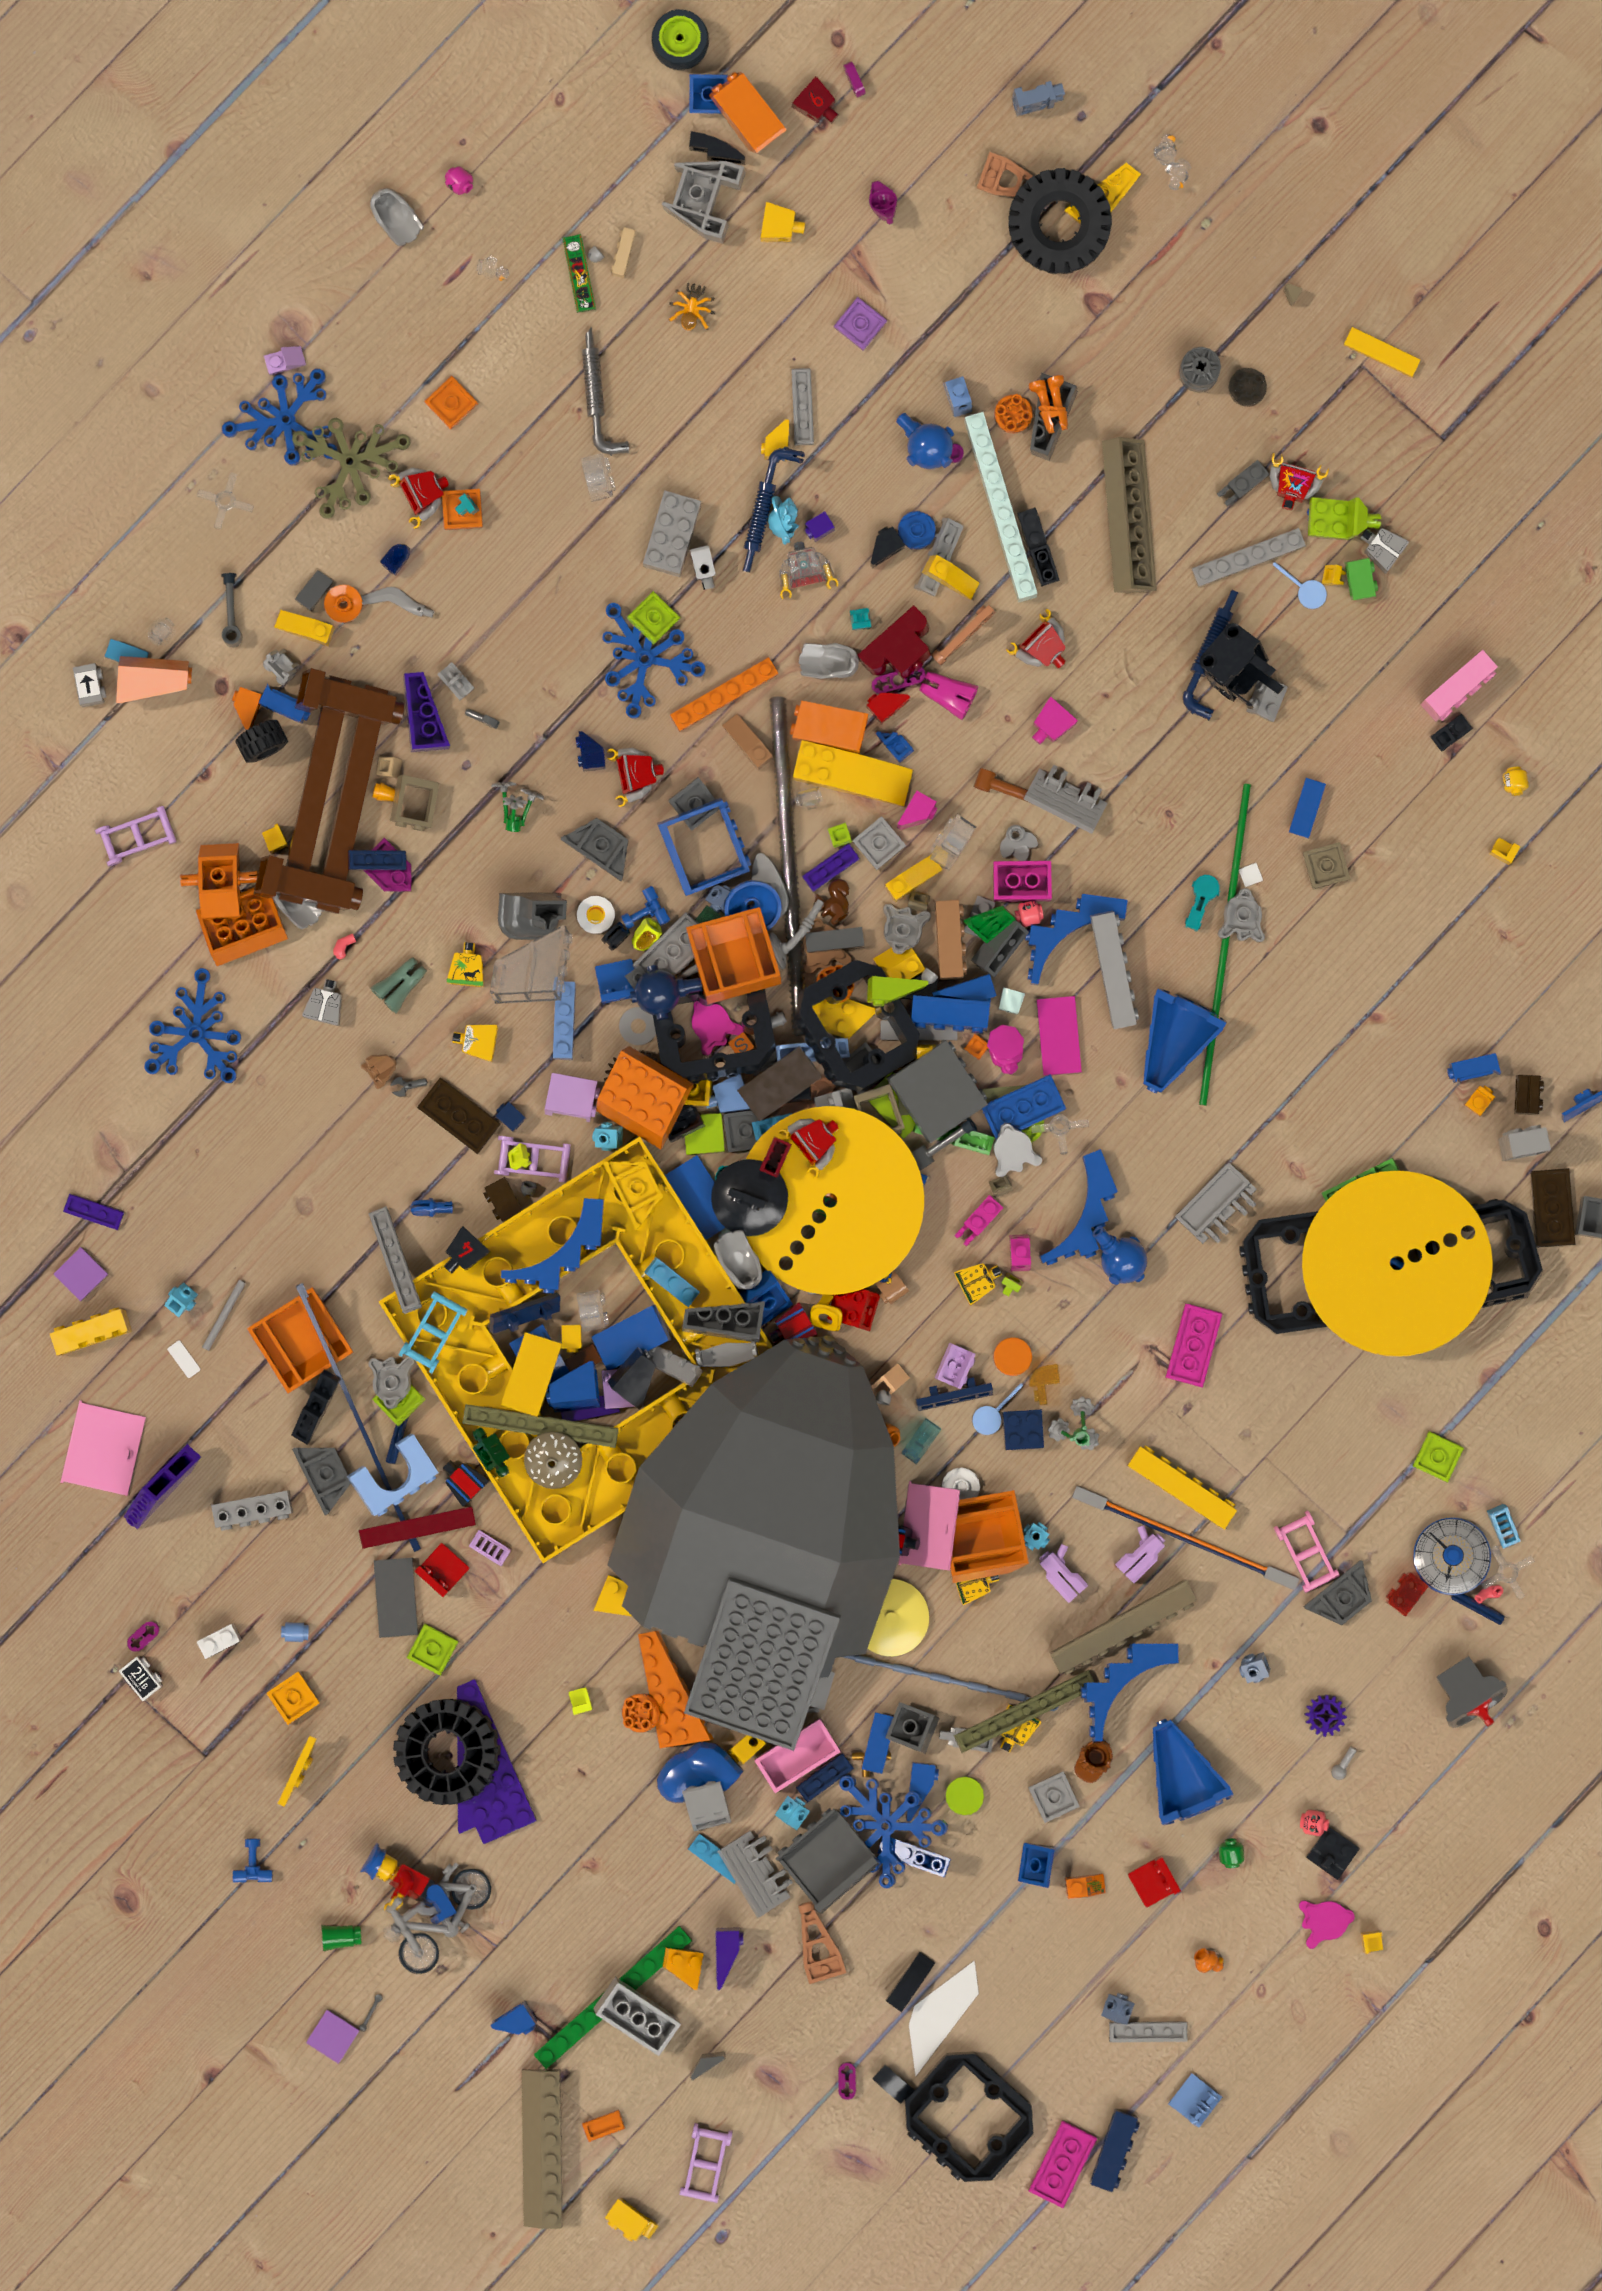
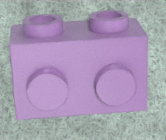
(955, 1366)

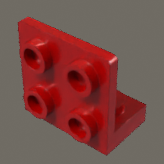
(857, 1308)
(442, 1570)
(1153, 1881)

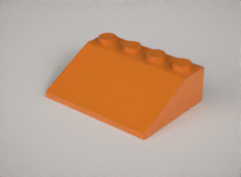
(239, 936)

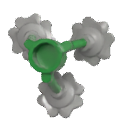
(1082, 1436)

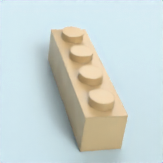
(624, 250)

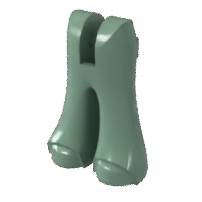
(397, 998)

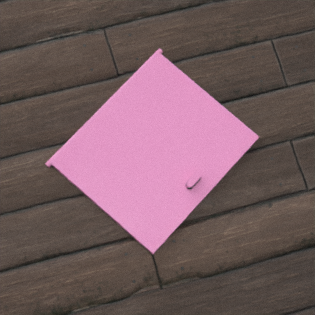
(101, 1448)
(932, 1517)

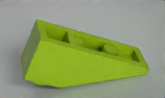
(886, 989)

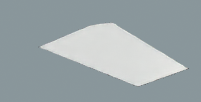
(939, 2013)

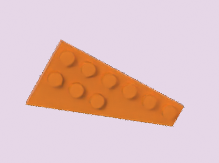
(670, 1694)

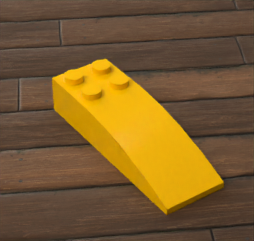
(852, 773)

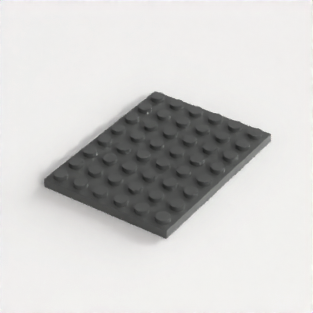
(762, 1664)

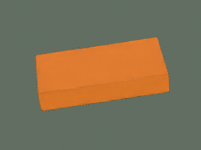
(603, 2125)

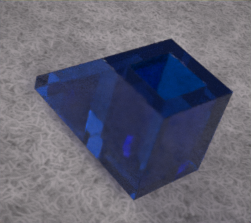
(592, 753)

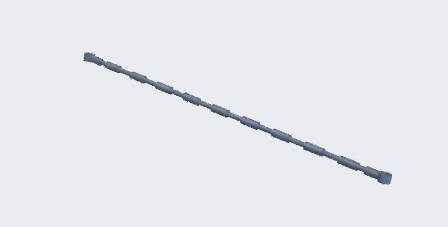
(940, 1678)

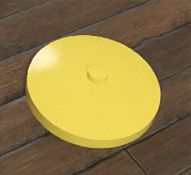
(901, 1620)

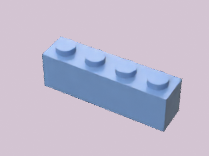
(564, 1024)

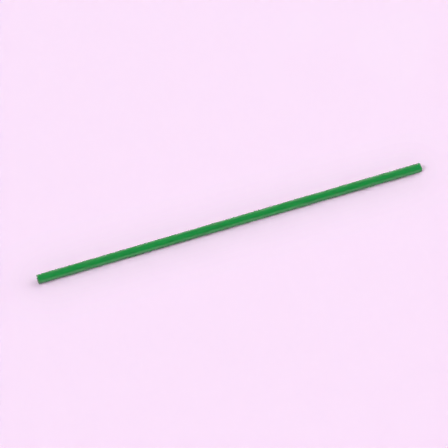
(1225, 942)

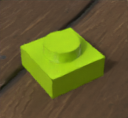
(839, 835)

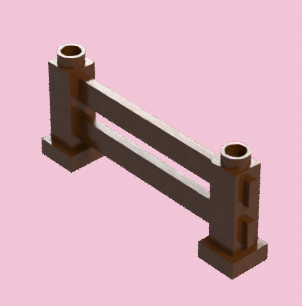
(335, 699)

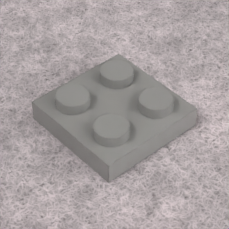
(879, 843)
(1053, 1797)

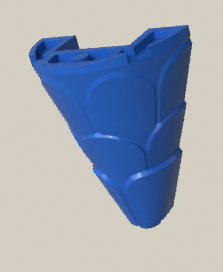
(1176, 1037)
(1184, 1776)

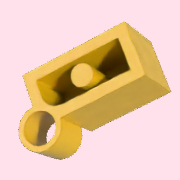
(630, 2221)

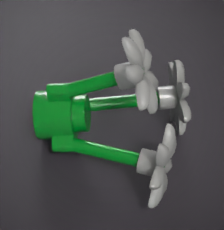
(513, 820)

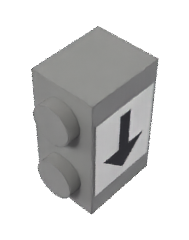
(89, 685)

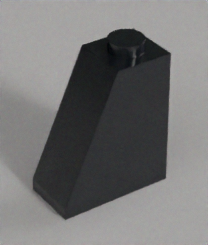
(634, 1377)

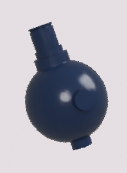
(659, 991)

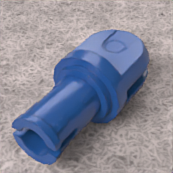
(430, 1207)

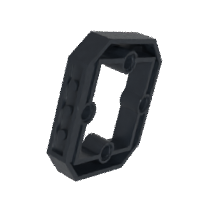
(829, 1057)
(736, 1063)
(1526, 1255)
(1253, 1264)
(1011, 2141)

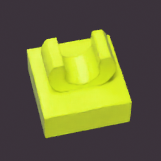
(519, 1157)

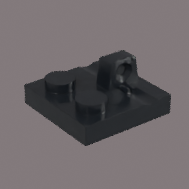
(1332, 1853)

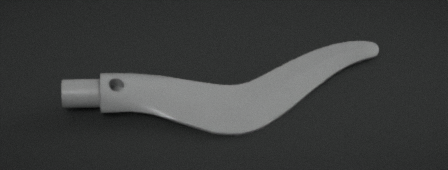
(399, 598)

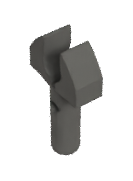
(489, 721)
(407, 1085)

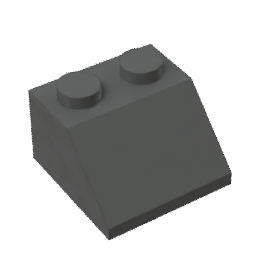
(912, 1728)

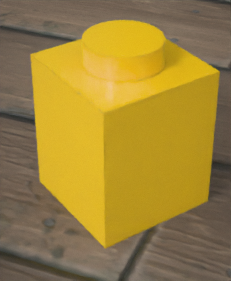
(571, 1337)

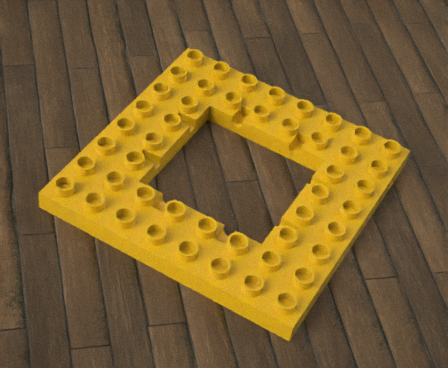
(477, 1373)

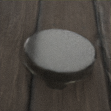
(1247, 387)

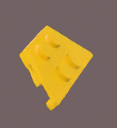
(843, 1018)
(635, 1188)
(296, 1777)

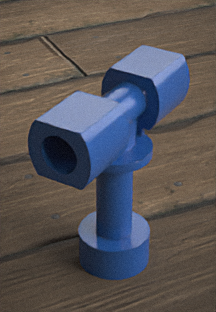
(652, 908)
(252, 1871)

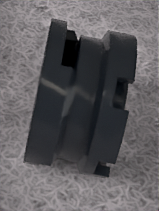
(616, 937)

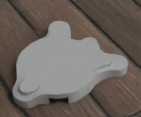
(1242, 917)
(902, 928)
(1012, 1150)
(391, 1379)

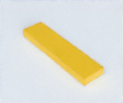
(1382, 352)

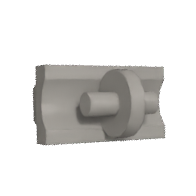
(455, 681)

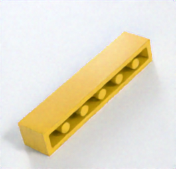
(1181, 1487)

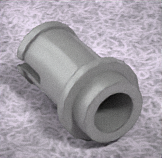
(778, 1019)

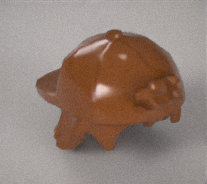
(1093, 1761)

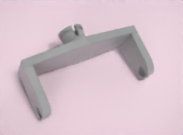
(726, 1354)

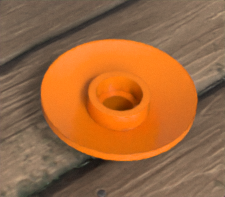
(336, 596)

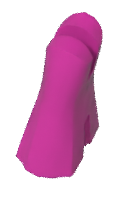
(950, 693)

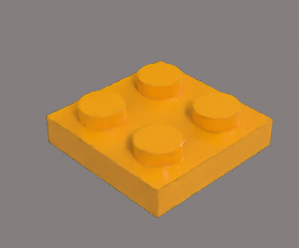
(293, 1698)

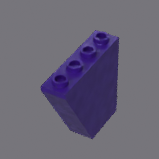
(161, 1486)

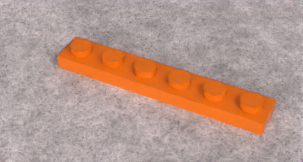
(724, 694)

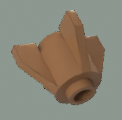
(379, 1068)

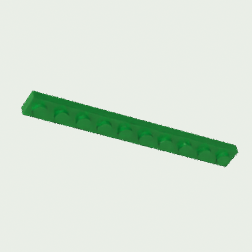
(588, 2019)

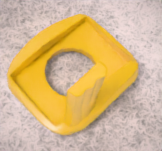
(823, 1307)

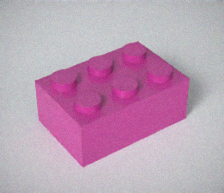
(1022, 881)

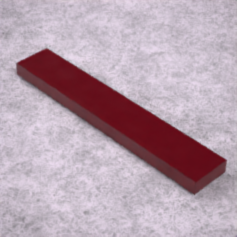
(417, 1527)

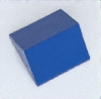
(699, 91)
(1036, 1864)

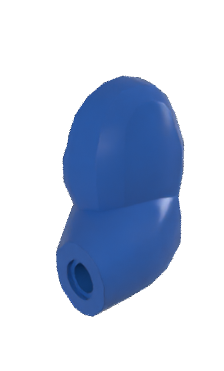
(696, 1767)

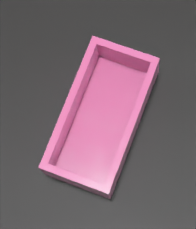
(1462, 683)
(785, 1766)

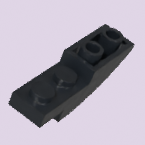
(1038, 547)

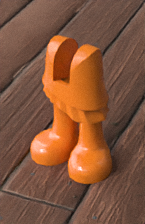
(1047, 411)

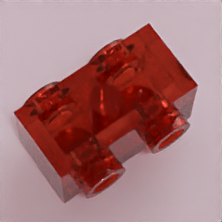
(1408, 1595)

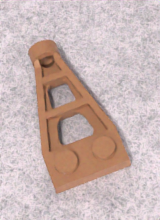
(992, 174)
(982, 617)
(826, 1967)

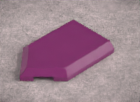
(391, 879)

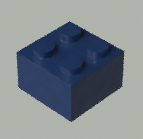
(1023, 1429)

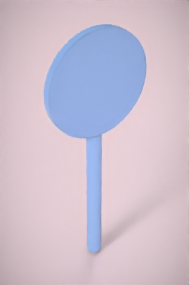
(1310, 594)
(987, 1419)

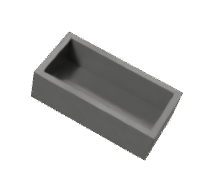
(1589, 1218)

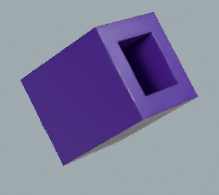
(819, 527)

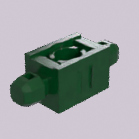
(491, 1452)

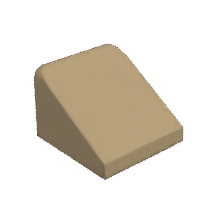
(389, 767)

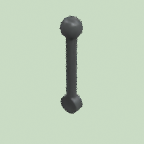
(378, 1998)

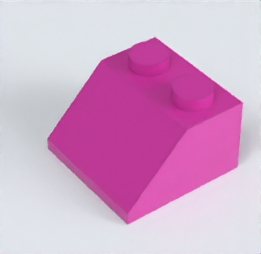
(918, 811)

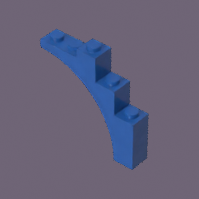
(1065, 922)
(1099, 1186)
(587, 1233)
(1118, 1675)

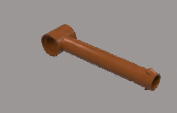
(986, 781)

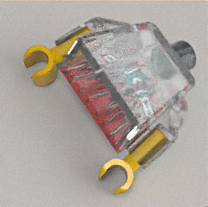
(805, 568)

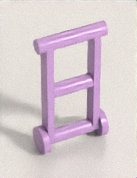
(106, 830)
(506, 1141)
(726, 2139)

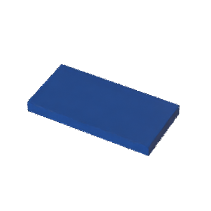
(1025, 1105)
(694, 1189)
(641, 1330)

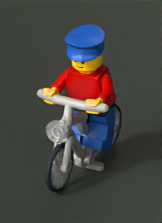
(418, 1950)

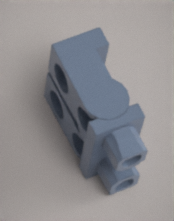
(1037, 99)

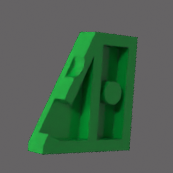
(990, 923)

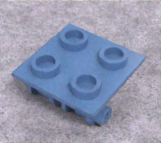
(1195, 2100)

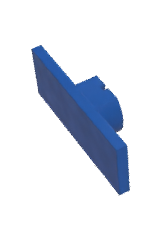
(1307, 808)
(1583, 1102)
(877, 1744)

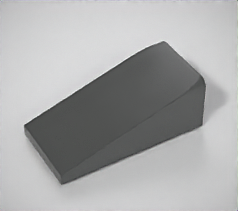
(314, 591)

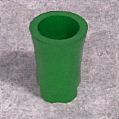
(340, 1936)

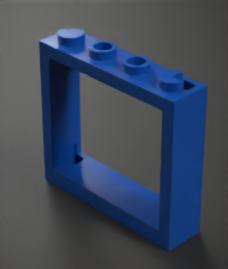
(737, 843)

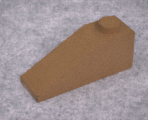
(748, 742)

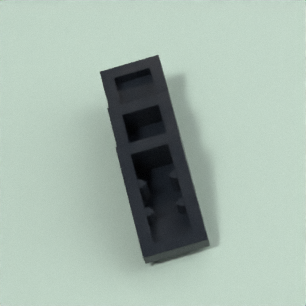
(315, 1407)

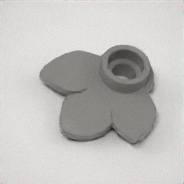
(1017, 846)

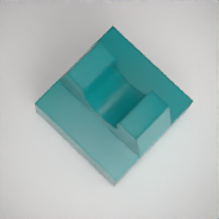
(467, 505)
(860, 619)

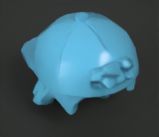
(782, 519)

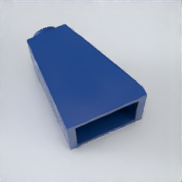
(575, 1390)

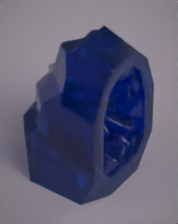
(395, 558)

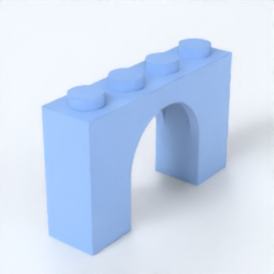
(419, 1471)

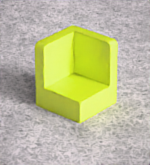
(580, 1700)

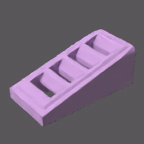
(504, 1555)

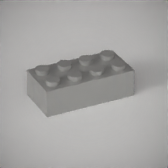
(672, 534)
(1524, 1143)
(637, 2016)

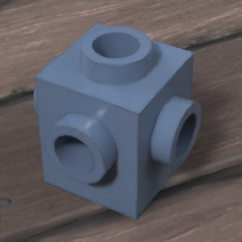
(717, 897)
(1254, 1668)
(1118, 2008)

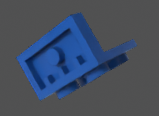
(612, 980)

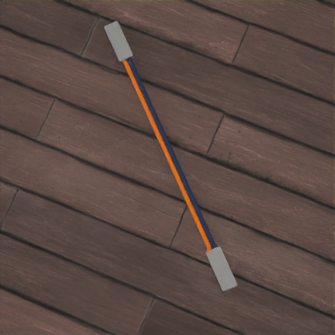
(1100, 1502)

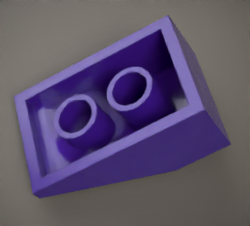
(727, 1948)

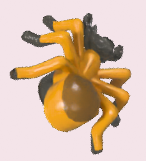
(691, 310)

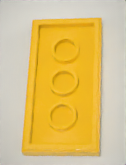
(531, 1374)

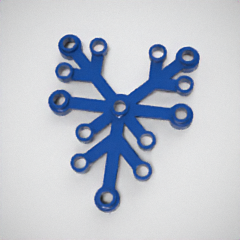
(263, 423)
(632, 639)
(198, 1011)
(870, 1808)

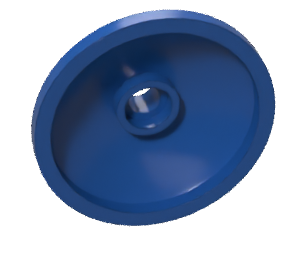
(763, 896)

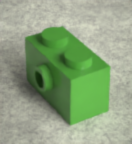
(1360, 578)

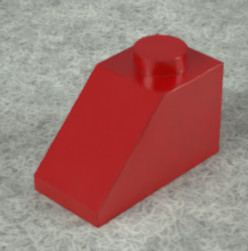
(886, 704)

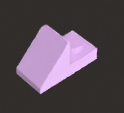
(284, 360)

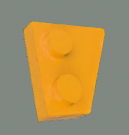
(684, 1965)

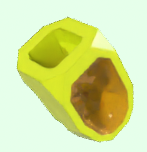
(646, 934)

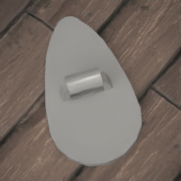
(766, 871)

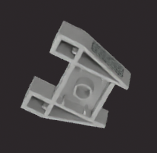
(698, 195)

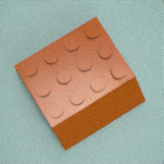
(733, 955)
(643, 1096)
(293, 1344)
(987, 1537)

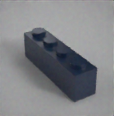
(1113, 2150)

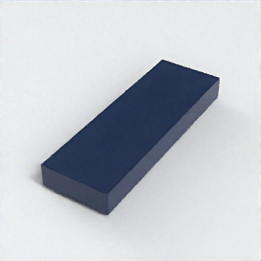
(376, 860)
(824, 1777)

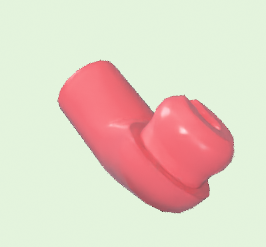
(340, 946)
(1490, 1592)

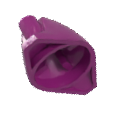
(883, 202)

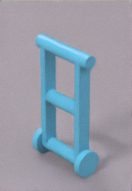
(406, 1349)

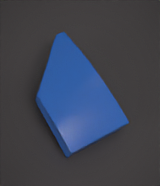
(895, 744)

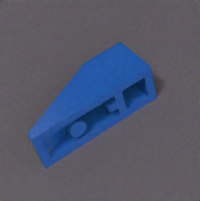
(975, 989)
(921, 1781)

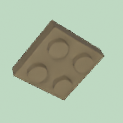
(1326, 865)

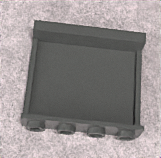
(938, 1091)
(827, 1859)

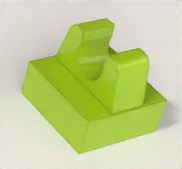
(1012, 1283)

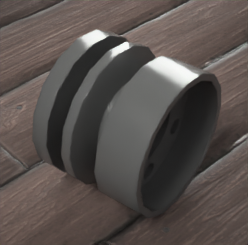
(1192, 377)

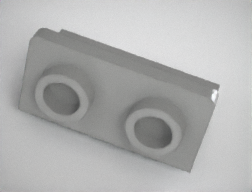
(1266, 702)

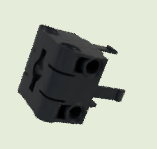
(1237, 663)

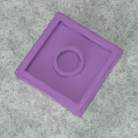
(860, 323)
(80, 1273)
(332, 2036)

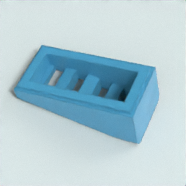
(1495, 1520)

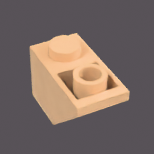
(891, 1380)

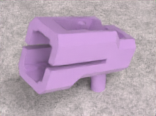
(1151, 1546)
(1054, 1563)

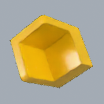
(274, 839)
(1504, 851)
(1371, 1941)

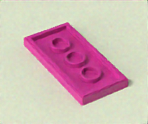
(1059, 1035)
(1194, 1345)
(1062, 2164)

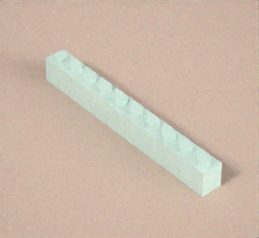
(1000, 507)

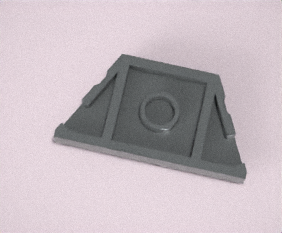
(600, 845)
(324, 1474)
(1343, 1596)

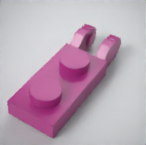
(980, 1218)

